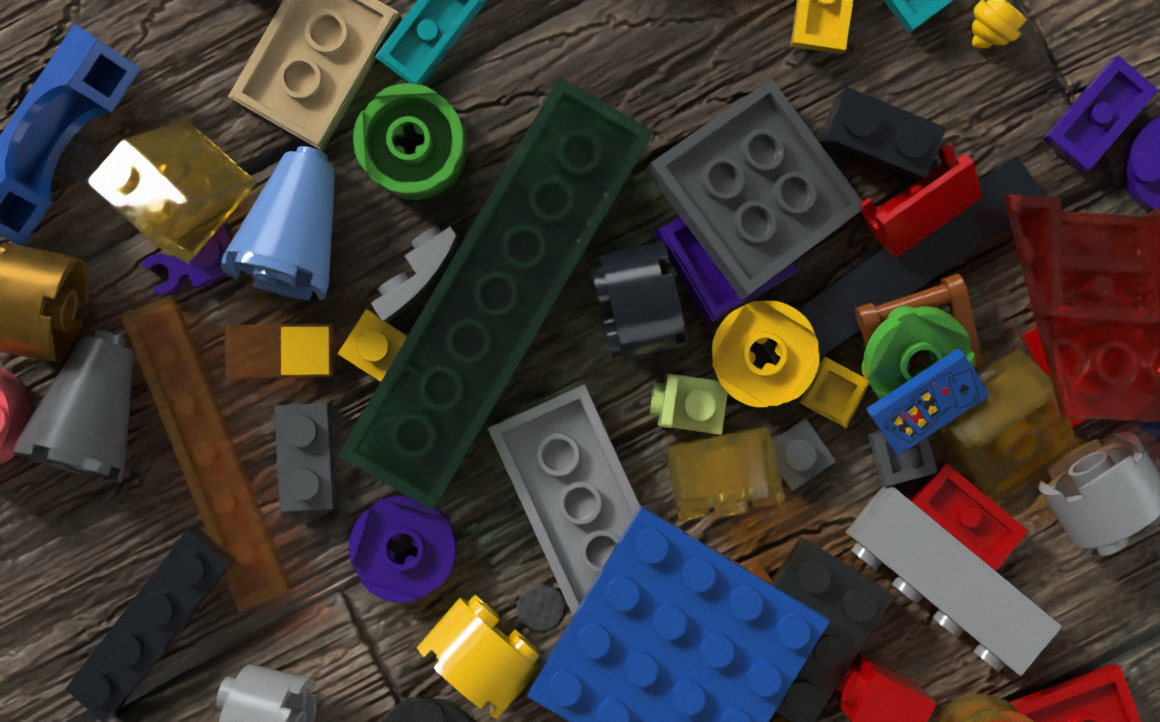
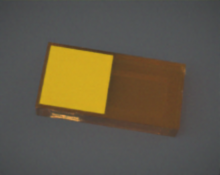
(279, 350)

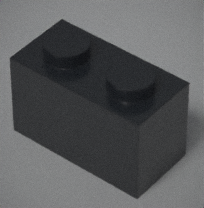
(881, 136)

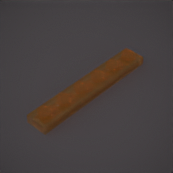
(206, 451)

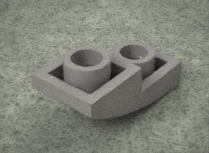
(428, 260)

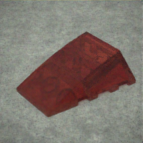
(1094, 305)

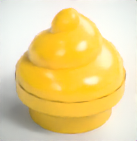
(995, 23)

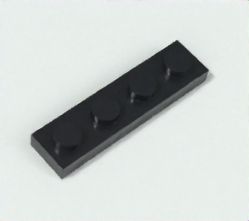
(150, 624)

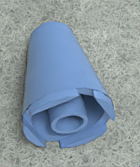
(289, 229)

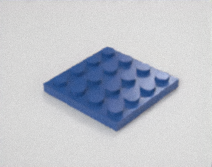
(676, 637)

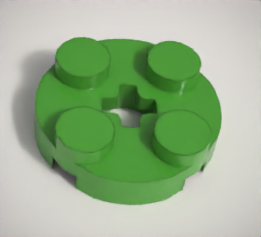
(905, 334)

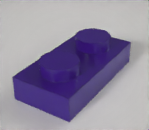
(1100, 114)

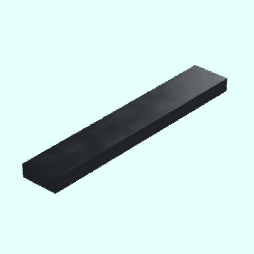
(887, 279)

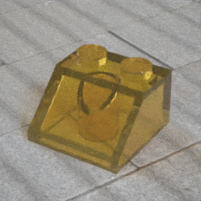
(173, 186)
(1011, 430)

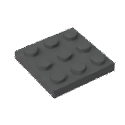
(755, 188)

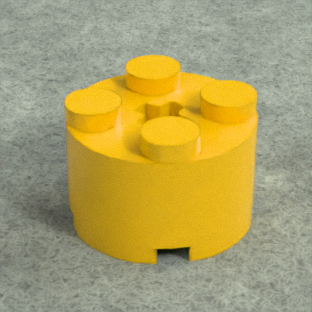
(480, 656)

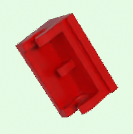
(924, 204)

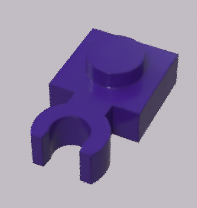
(201, 269)

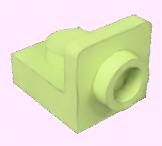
(689, 403)

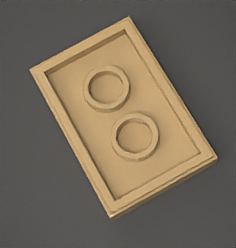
(313, 64)

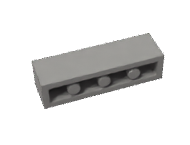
(953, 580)

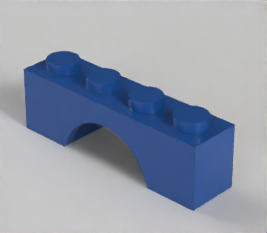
(74, 87)

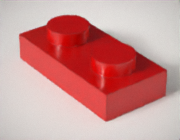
(969, 515)

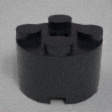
(642, 300)

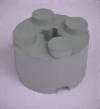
(1104, 493)
(266, 696)

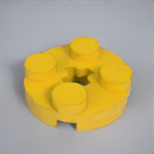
(772, 382)

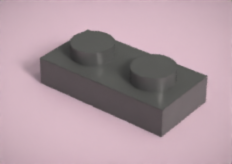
(305, 457)

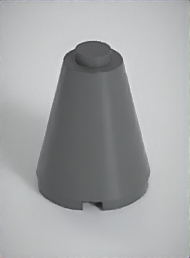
(85, 411)

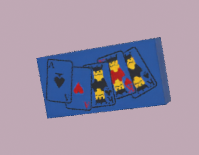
(928, 401)

